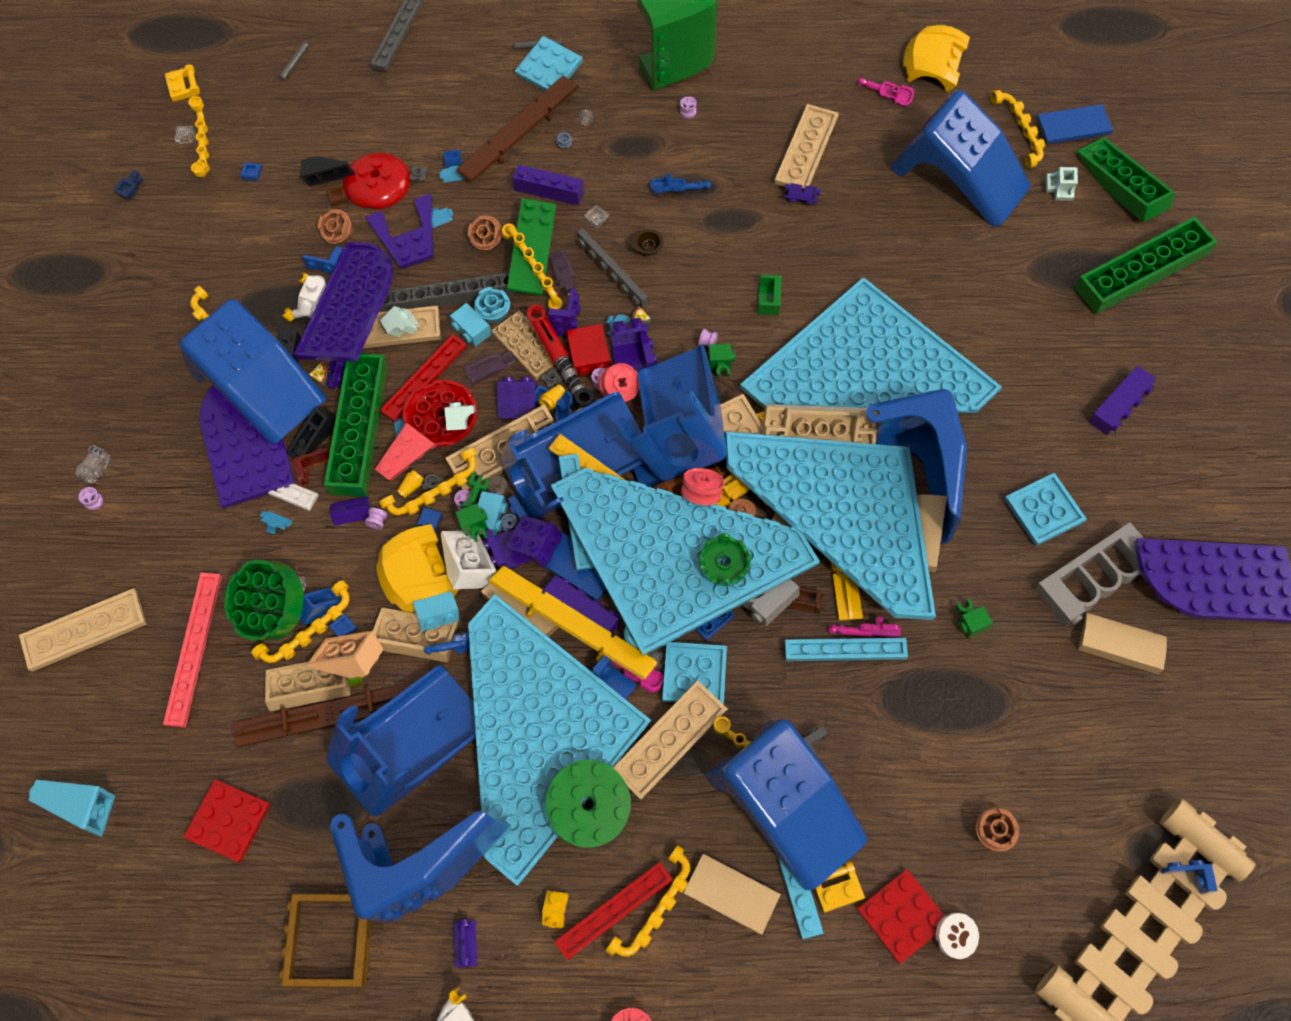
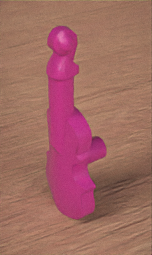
(901, 95)
(878, 629)
(651, 684)

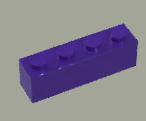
(548, 185)
(1121, 401)
(576, 599)

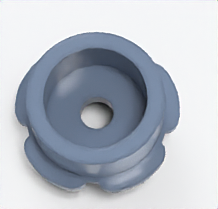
(564, 140)
(509, 517)

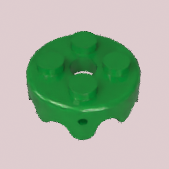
(726, 547)

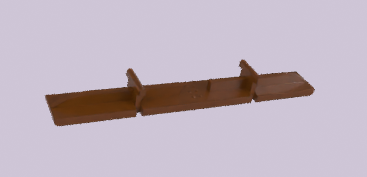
(517, 129)
(310, 717)

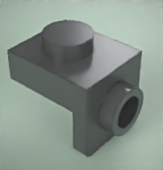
(815, 736)

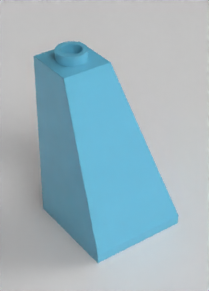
(76, 803)

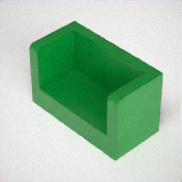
(769, 295)

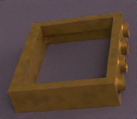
(289, 950)

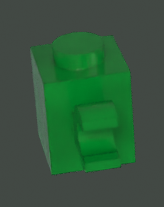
(721, 358)
(473, 521)
(973, 620)

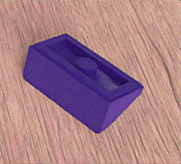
(350, 511)

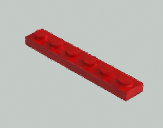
(424, 375)
(613, 911)

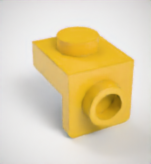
(554, 909)

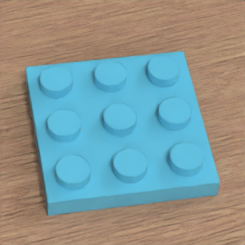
(548, 63)
(1045, 509)
(693, 662)

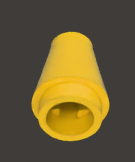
(550, 397)
(410, 483)

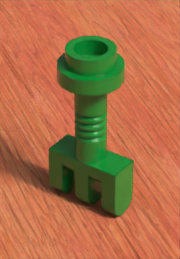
(476, 487)

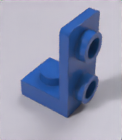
(322, 264)
(613, 677)
(1204, 877)

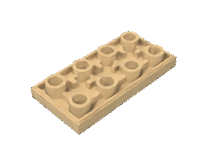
(525, 345)
(732, 894)

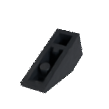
(322, 169)
(313, 432)

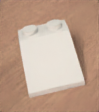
(466, 560)

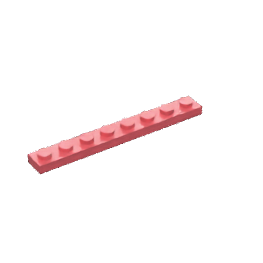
(192, 650)

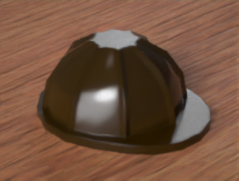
(647, 242)

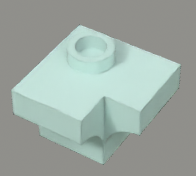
(1062, 183)
(399, 321)
(457, 415)

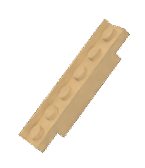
(819, 422)
(491, 446)

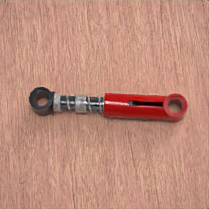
(558, 354)

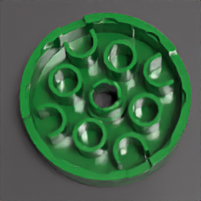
(264, 600)
(608, 806)

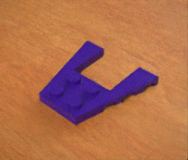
(411, 246)

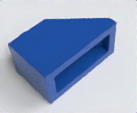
(317, 604)

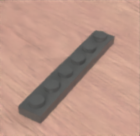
(396, 34)
(615, 273)

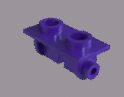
(795, 193)
(335, 378)
(465, 943)

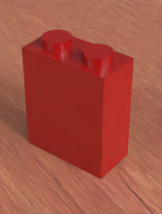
(588, 349)

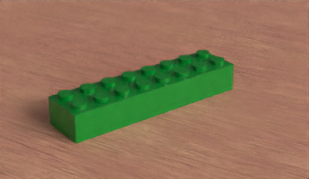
(1145, 265)
(356, 426)

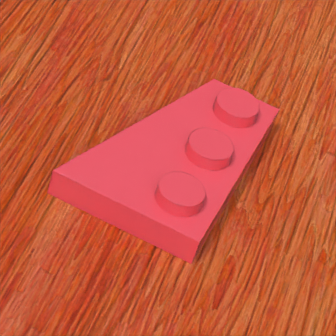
(404, 451)

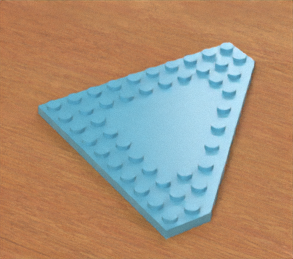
(867, 354)
(850, 505)
(650, 551)
(531, 719)

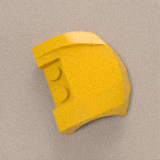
(936, 54)
(412, 568)

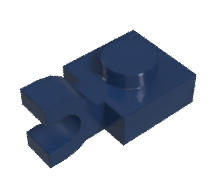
(127, 187)

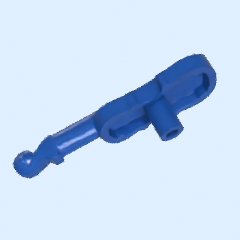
(666, 184)
(563, 406)
(459, 643)

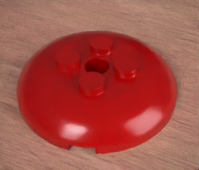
(385, 189)
(429, 402)

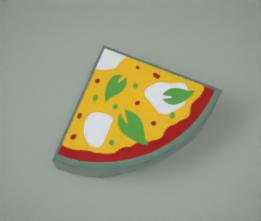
(640, 313)
(320, 374)

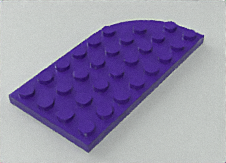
(348, 305)
(239, 456)
(1218, 578)

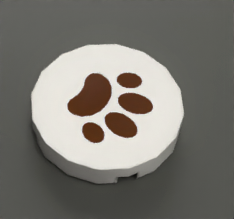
(957, 935)

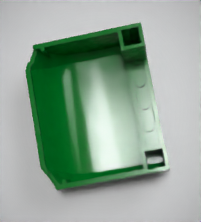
(680, 39)

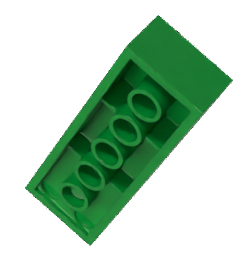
(1126, 180)
(536, 225)

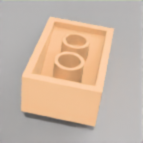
(347, 654)

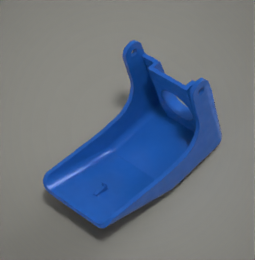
(972, 154)
(251, 370)
(679, 416)
(592, 429)
(934, 439)
(402, 740)
(792, 802)
(392, 890)

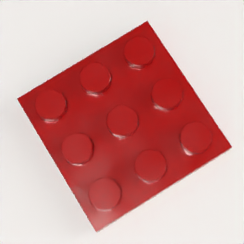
(227, 821)
(902, 916)

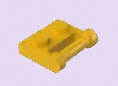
(177, 85)
(841, 893)

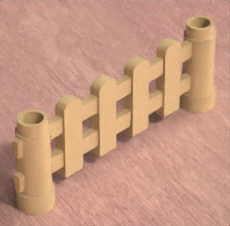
(1196, 834)

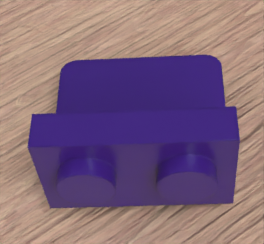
(565, 319)
(628, 332)
(636, 354)
(516, 397)
(535, 539)
(501, 555)

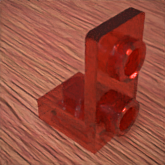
(304, 461)

